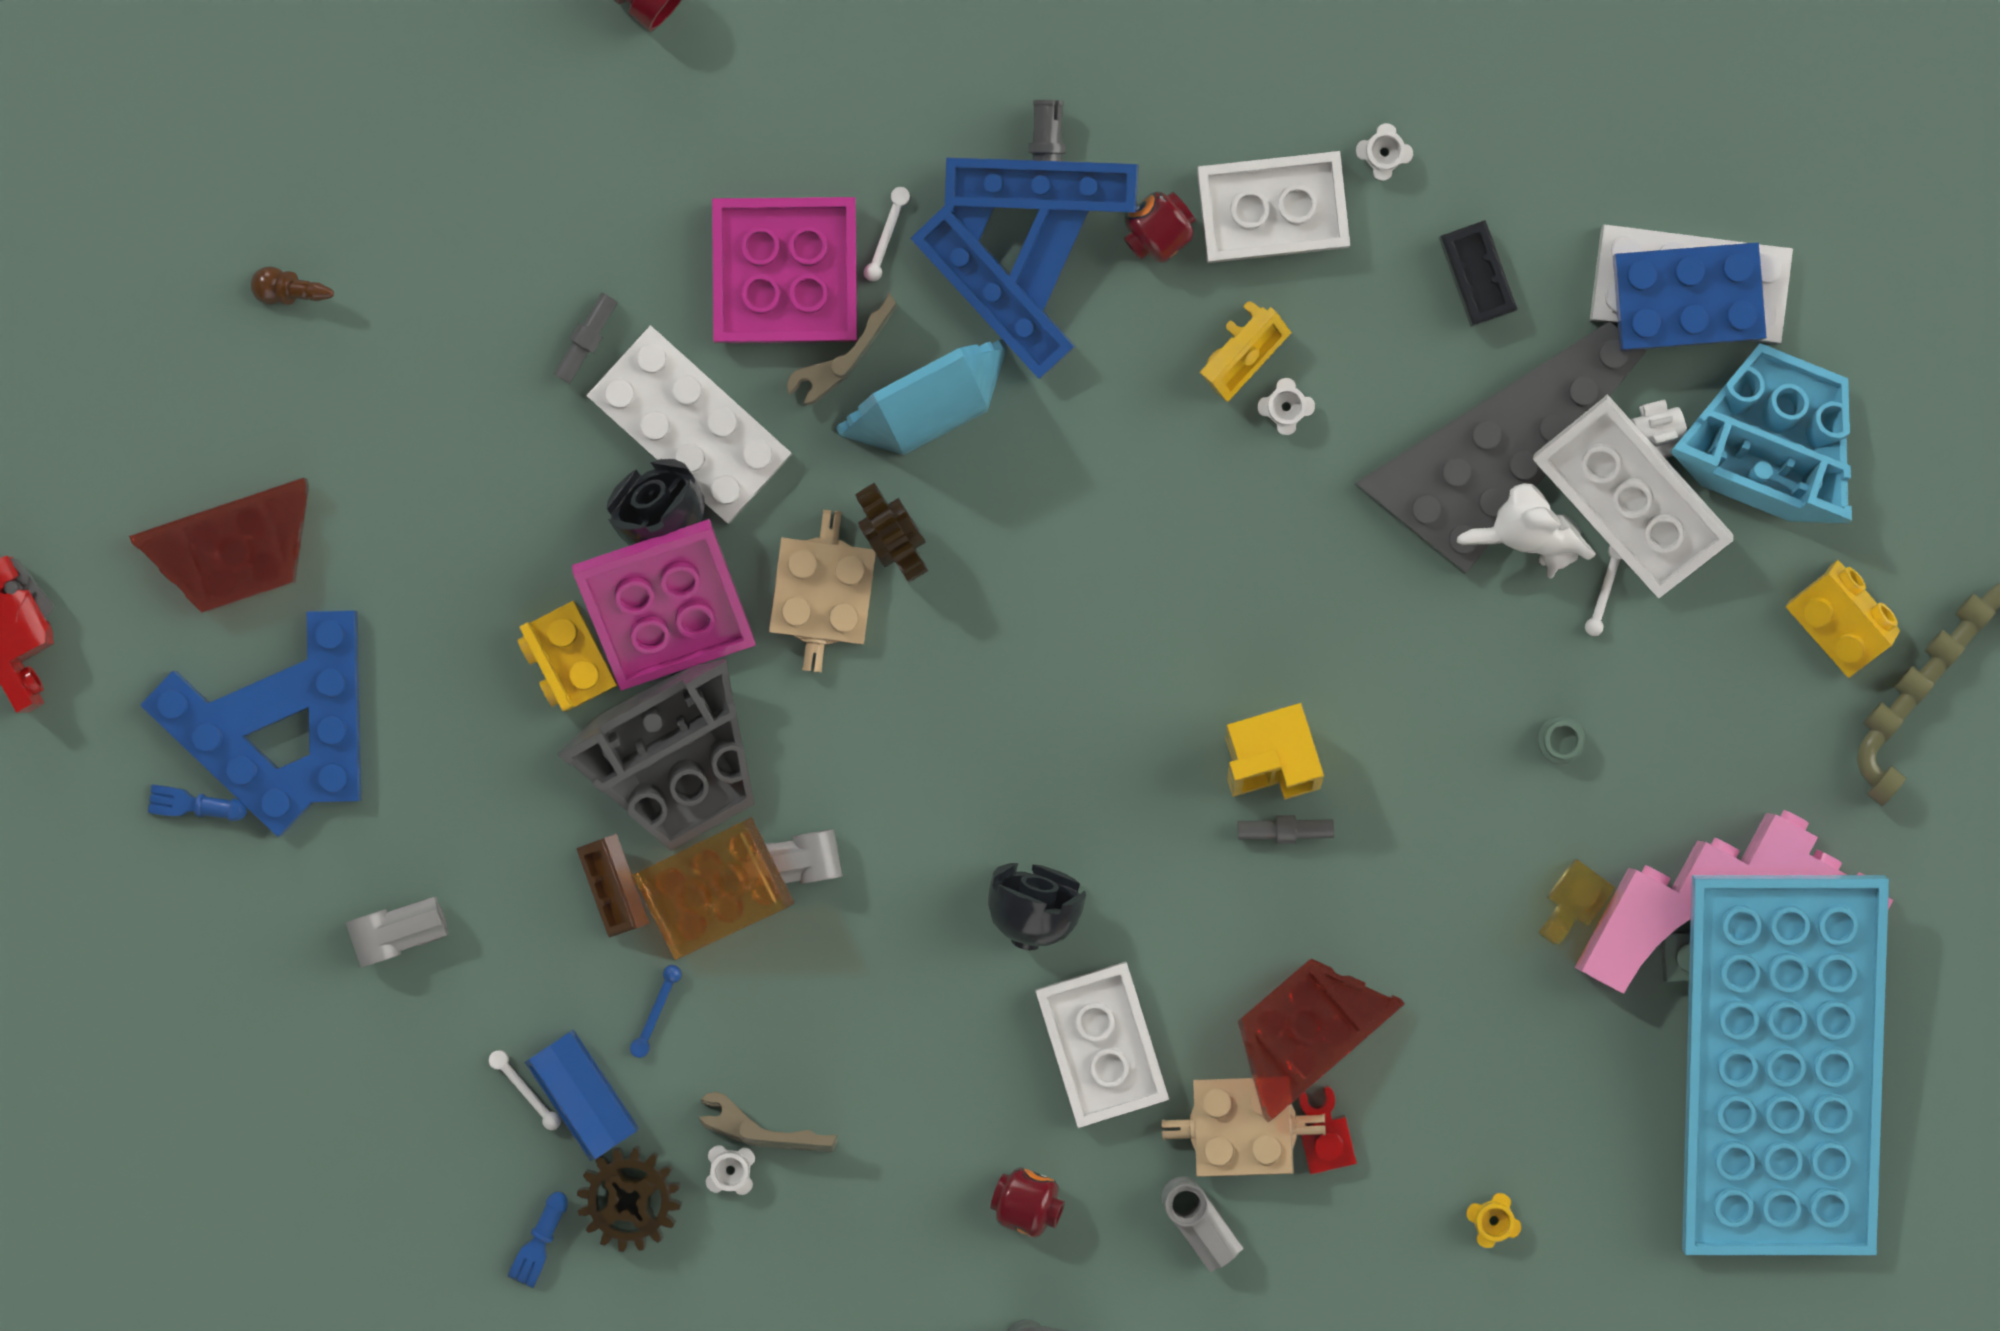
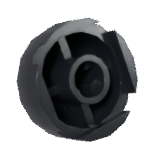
(656, 502)
(1035, 906)

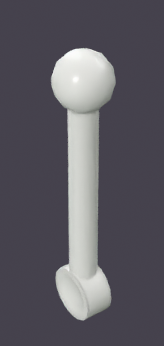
(900, 197)
(1594, 625)
(499, 1060)

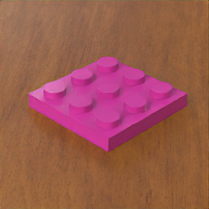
(784, 270)
(664, 604)

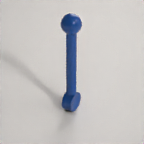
(641, 1046)

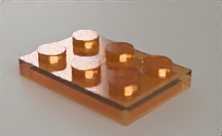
(713, 888)

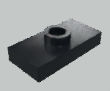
(1478, 273)

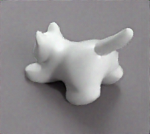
(1532, 527)

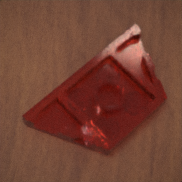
(232, 547)
(1307, 1030)

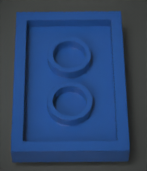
(1689, 296)

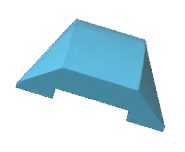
(928, 400)
(1776, 439)

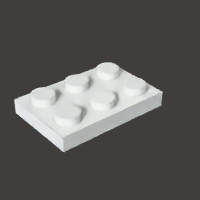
(1273, 207)
(1102, 1044)

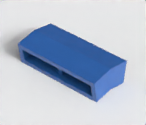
(582, 1095)

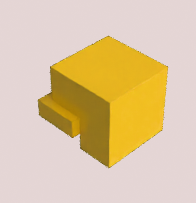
(1272, 751)

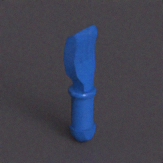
(179, 802)
(533, 1254)

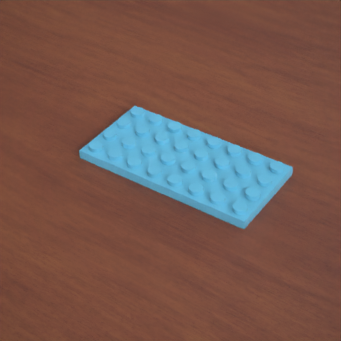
(1784, 1064)

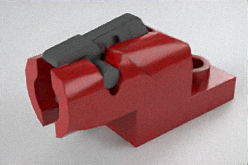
(22, 634)

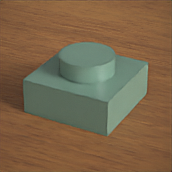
(1676, 957)

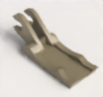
(830, 373)
(738, 1126)

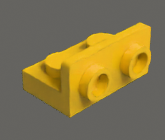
(566, 657)

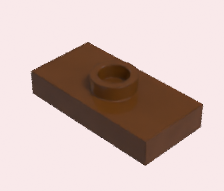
(612, 885)

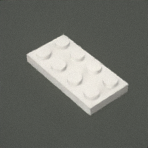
(1616, 239)
(690, 419)
(1633, 496)

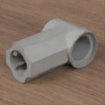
(807, 857)
(387, 933)
(1201, 1225)

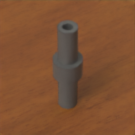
(585, 338)
(1285, 829)

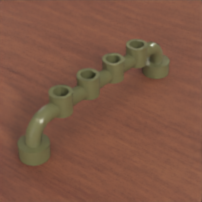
(1914, 687)

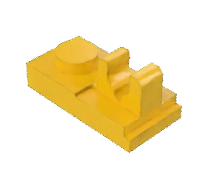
(1245, 352)

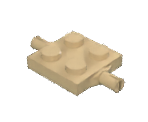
(822, 590)
(1233, 1134)

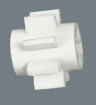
(1661, 425)

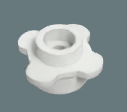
(1384, 138)
(1272, 406)
(720, 1179)

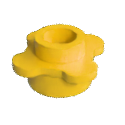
(1506, 1226)

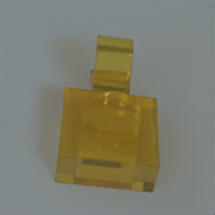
(1579, 897)

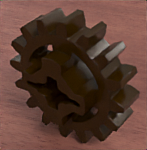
(891, 532)
(643, 1216)

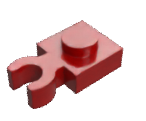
(1333, 1148)

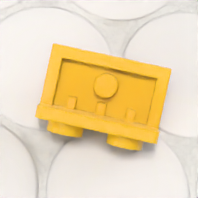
(1845, 618)

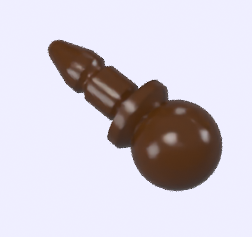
(275, 286)

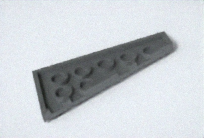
(1471, 464)

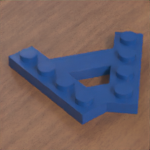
(1017, 300)
(218, 729)

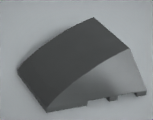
(670, 754)

